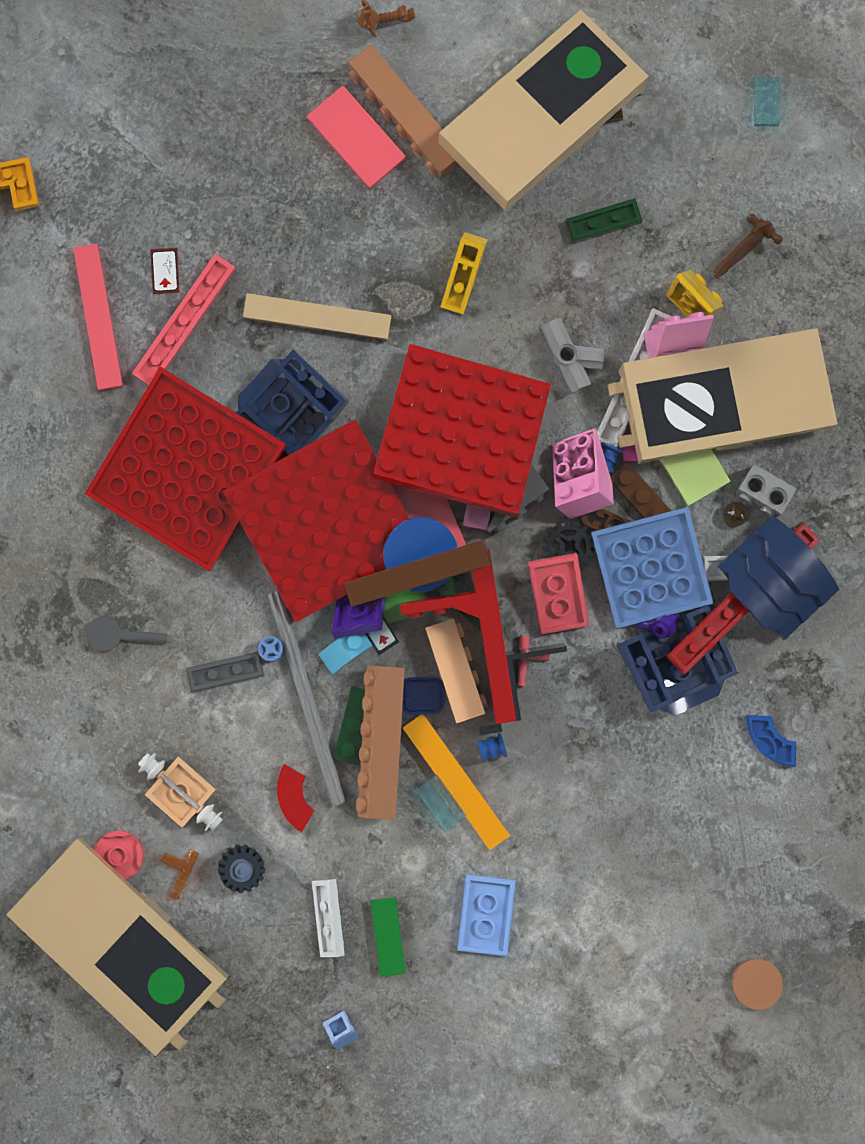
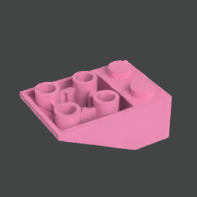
(678, 335)
(581, 475)

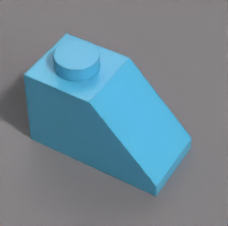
(344, 651)

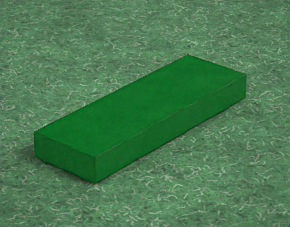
(388, 936)

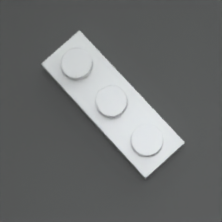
(328, 918)

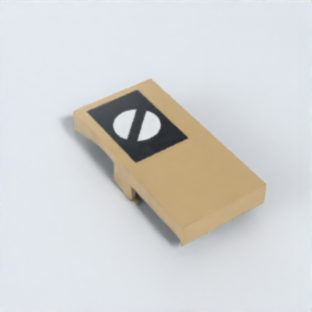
(726, 396)

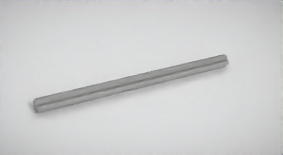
(307, 699)

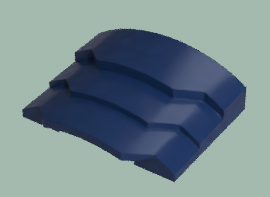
(291, 402)
(778, 577)
(661, 682)

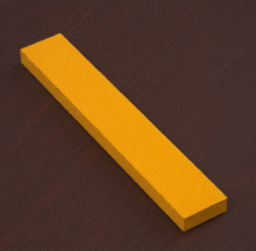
(456, 781)

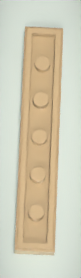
(317, 316)

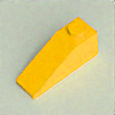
(464, 272)

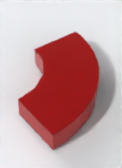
(291, 798)

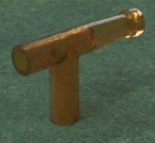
(185, 867)

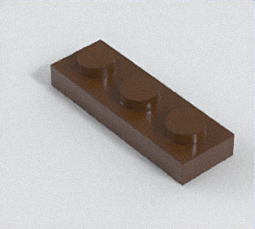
(638, 492)

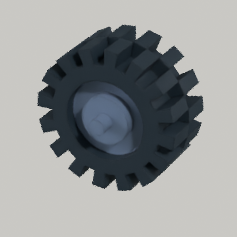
(241, 868)

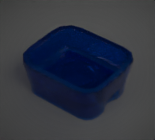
(423, 695)

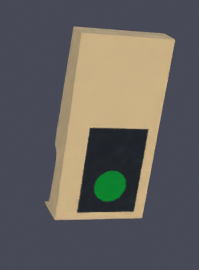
(543, 110)
(118, 947)

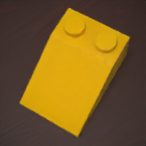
(692, 296)

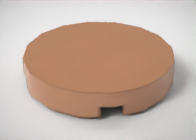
(757, 984)

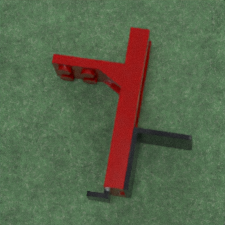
(484, 605)

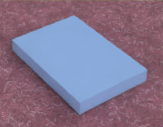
(486, 915)

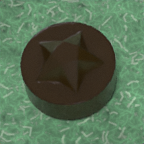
(735, 514)

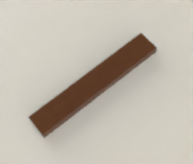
(418, 573)

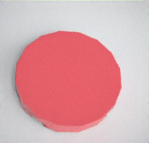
(121, 852)

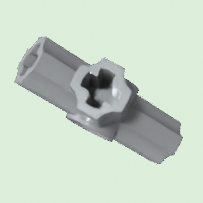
(582, 357)

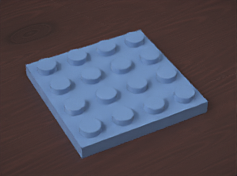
(652, 567)

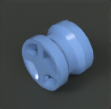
(267, 647)

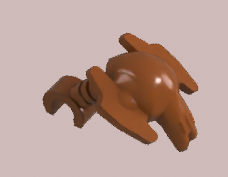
(369, 19)

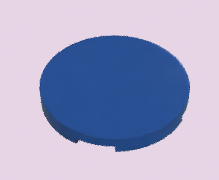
(416, 540)

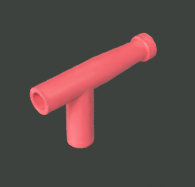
(522, 663)

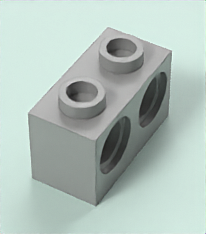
(767, 484)

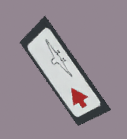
(383, 639)

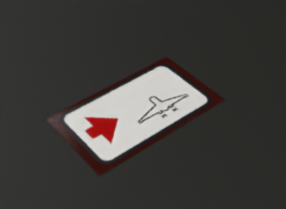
(164, 270)

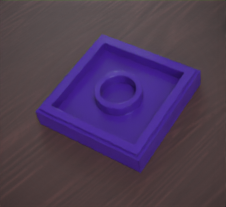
(358, 618)

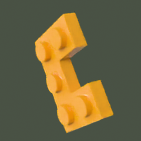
(20, 179)

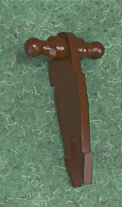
(761, 229)

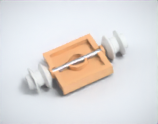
(180, 792)

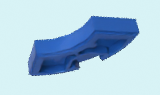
(769, 741)

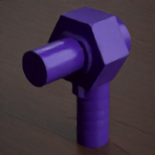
(662, 626)

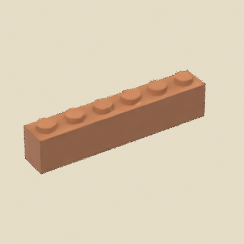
(402, 108)
(380, 742)

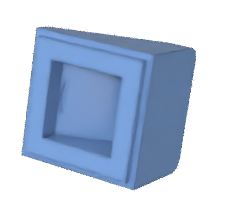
(340, 1030)

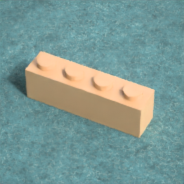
(455, 670)

